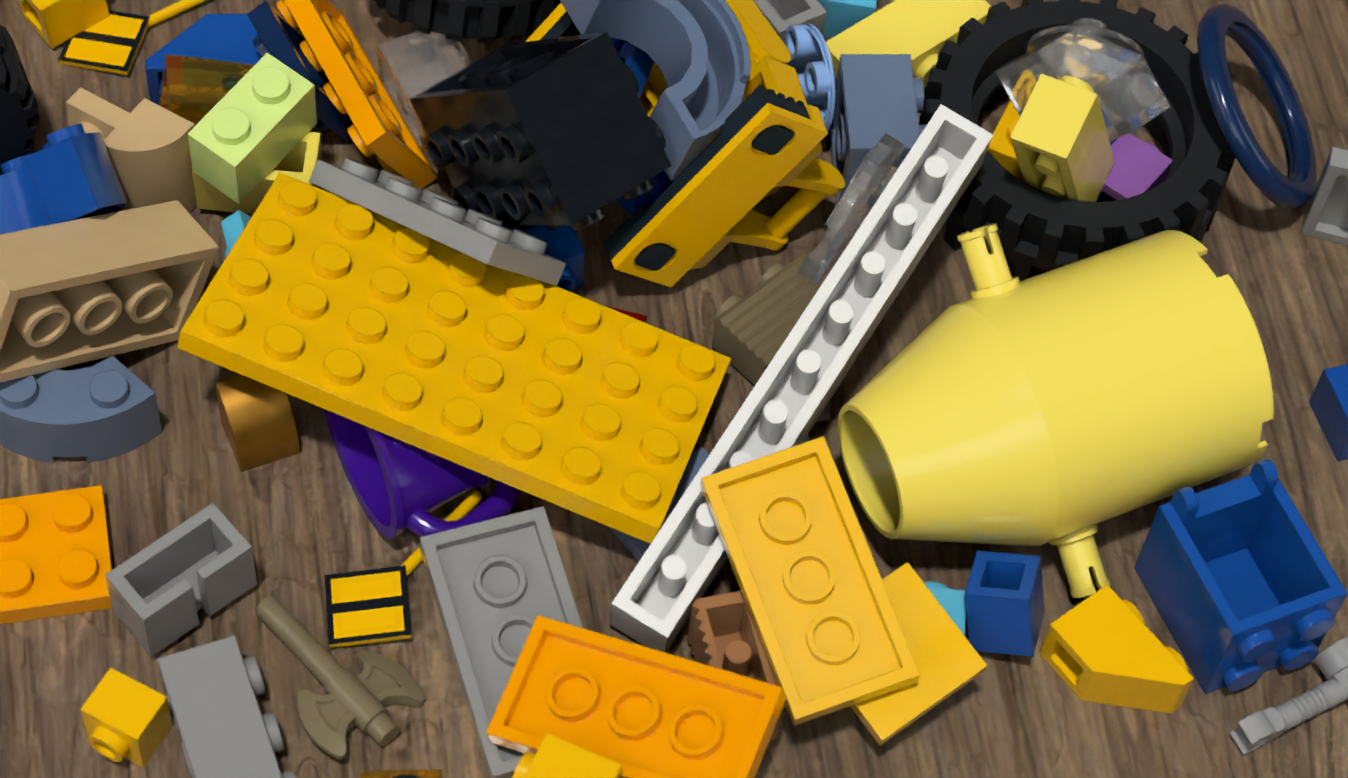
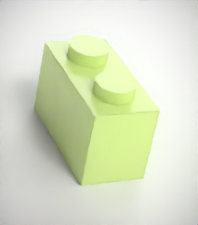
(253, 128)

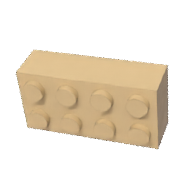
(99, 286)

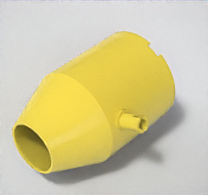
(1061, 401)

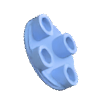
(814, 68)

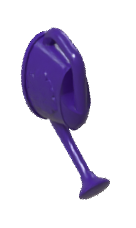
(405, 484)

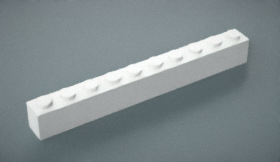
(806, 369)

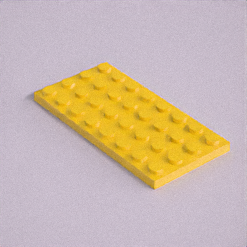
(458, 356)

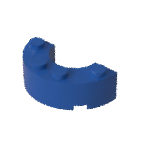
(60, 182)

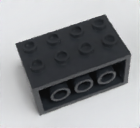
(543, 132)

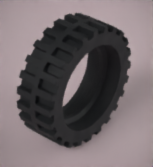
(1052, 231)

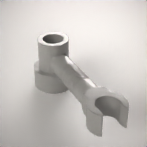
(1273, 721)

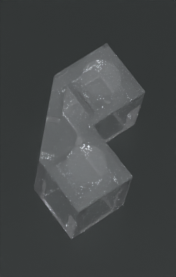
(1118, 76)

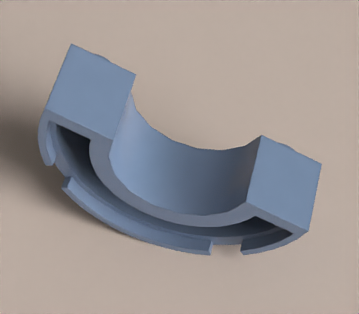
(699, 54)
(78, 413)

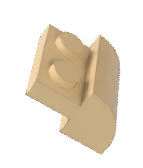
(145, 147)

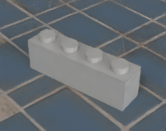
(218, 714)

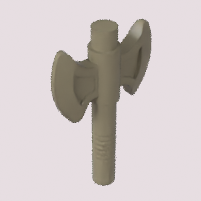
(349, 698)

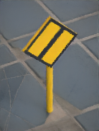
(116, 39)
(375, 602)

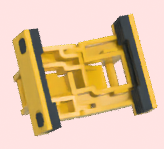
(762, 147)

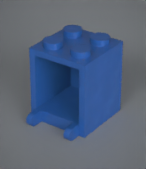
(1239, 580)

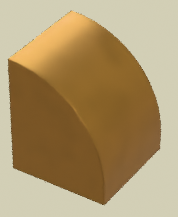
(256, 422)

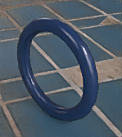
(1211, 36)

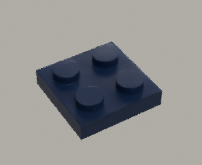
(283, 42)

